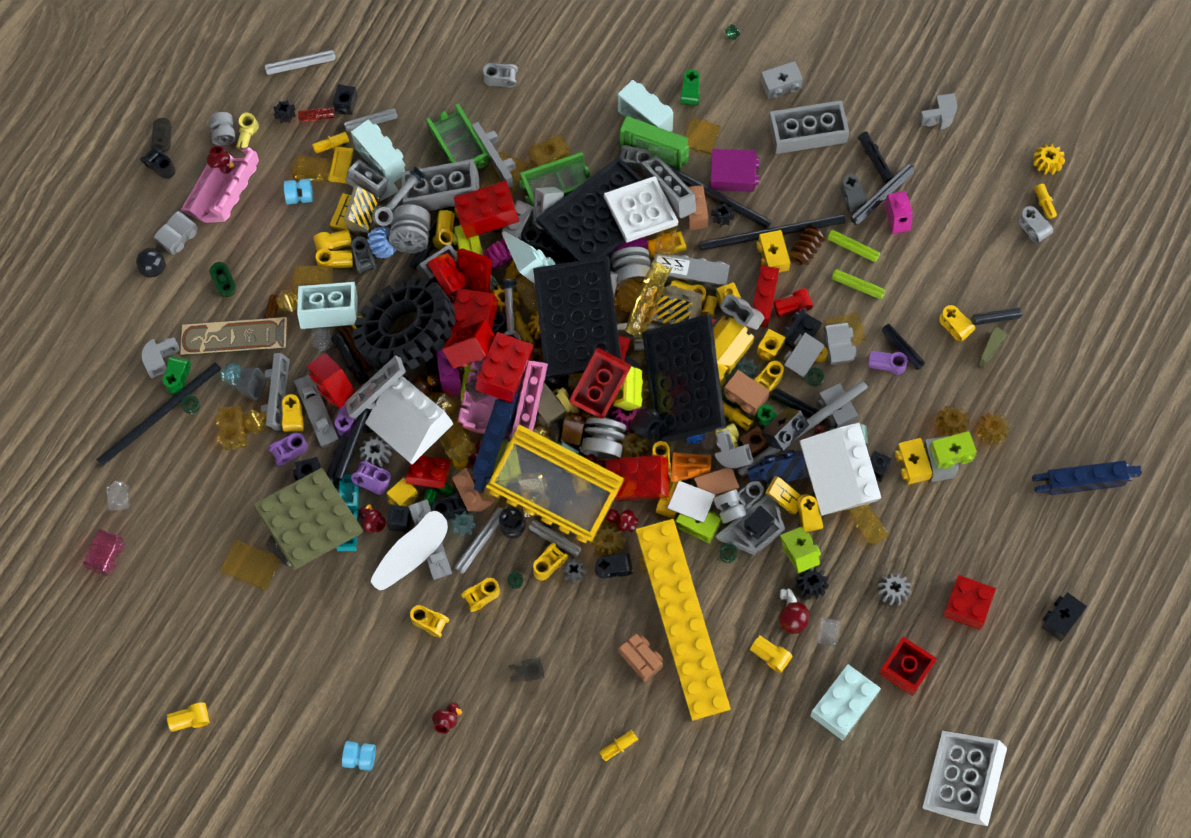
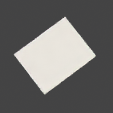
(691, 501)

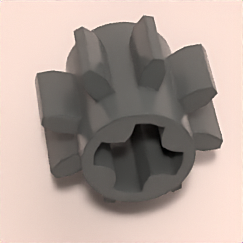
(573, 576)

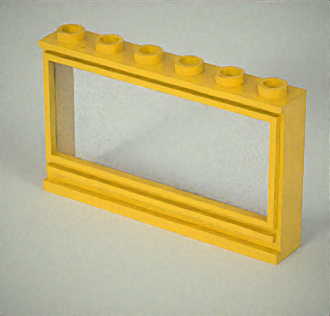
(554, 484)

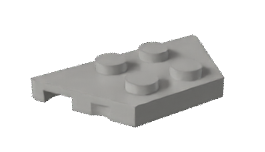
(735, 533)

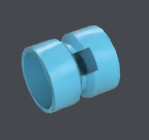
(292, 193)
(356, 755)

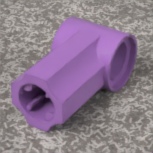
(886, 361)

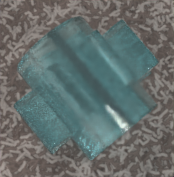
(748, 365)
(231, 373)
(461, 528)

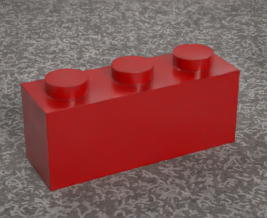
(765, 292)

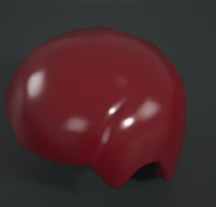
(794, 618)

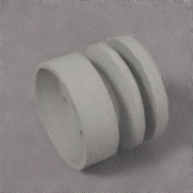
(410, 228)
(630, 264)
(603, 434)

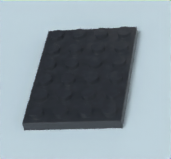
(583, 219)
(576, 314)
(684, 378)

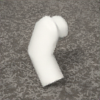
(788, 595)

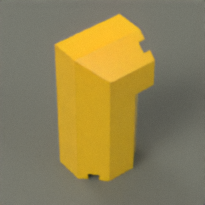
(730, 345)

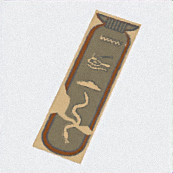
(233, 336)

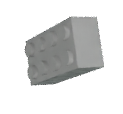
(808, 127)
(442, 184)

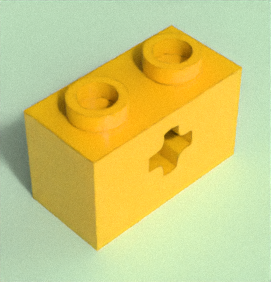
(774, 243)
(913, 450)

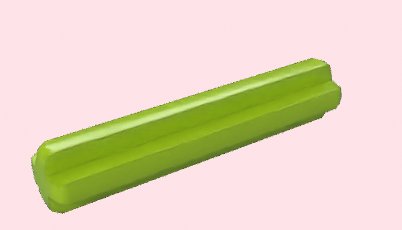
(853, 245)
(858, 284)

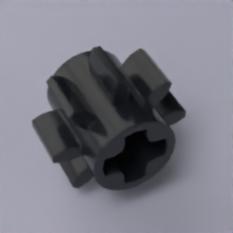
(284, 111)
(722, 220)

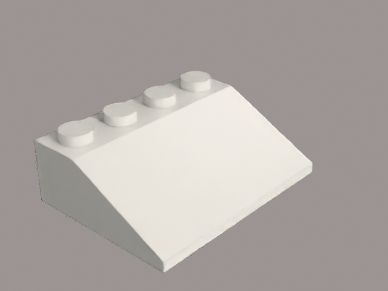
(408, 420)
(840, 469)
(965, 777)

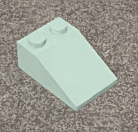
(526, 256)

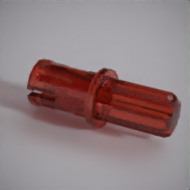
(316, 114)

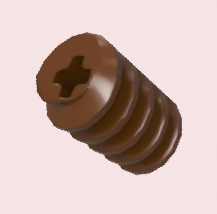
(806, 245)

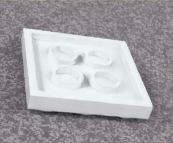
(640, 209)

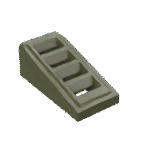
(995, 341)

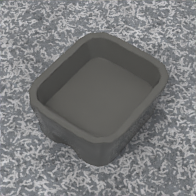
(251, 383)

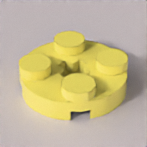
(562, 396)

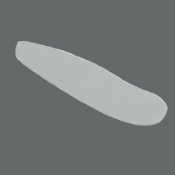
(411, 550)

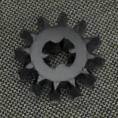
(819, 585)

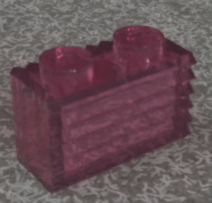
(103, 552)

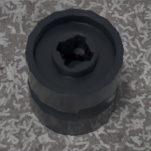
(512, 522)

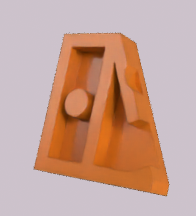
(689, 466)

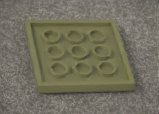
(308, 518)

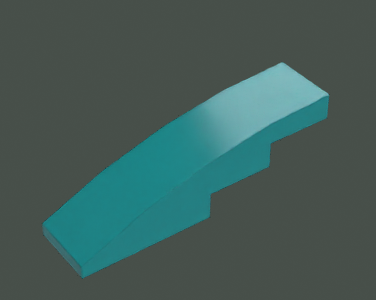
(350, 495)

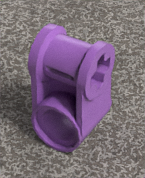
(344, 423)
(287, 450)
(372, 478)

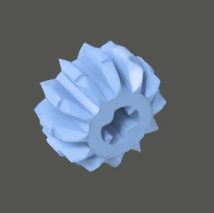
(380, 242)

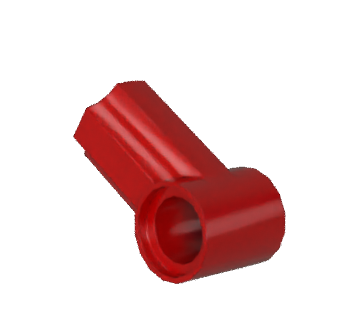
(793, 303)

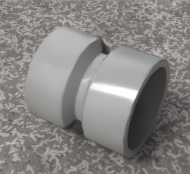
(222, 129)
(734, 511)

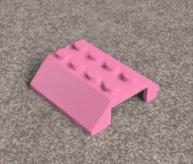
(218, 192)
(530, 389)

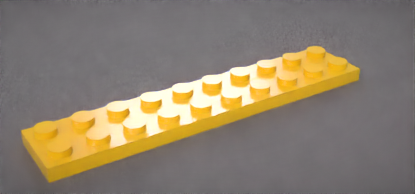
(682, 620)

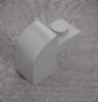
(943, 113)
(154, 353)
(731, 456)

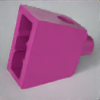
(898, 207)

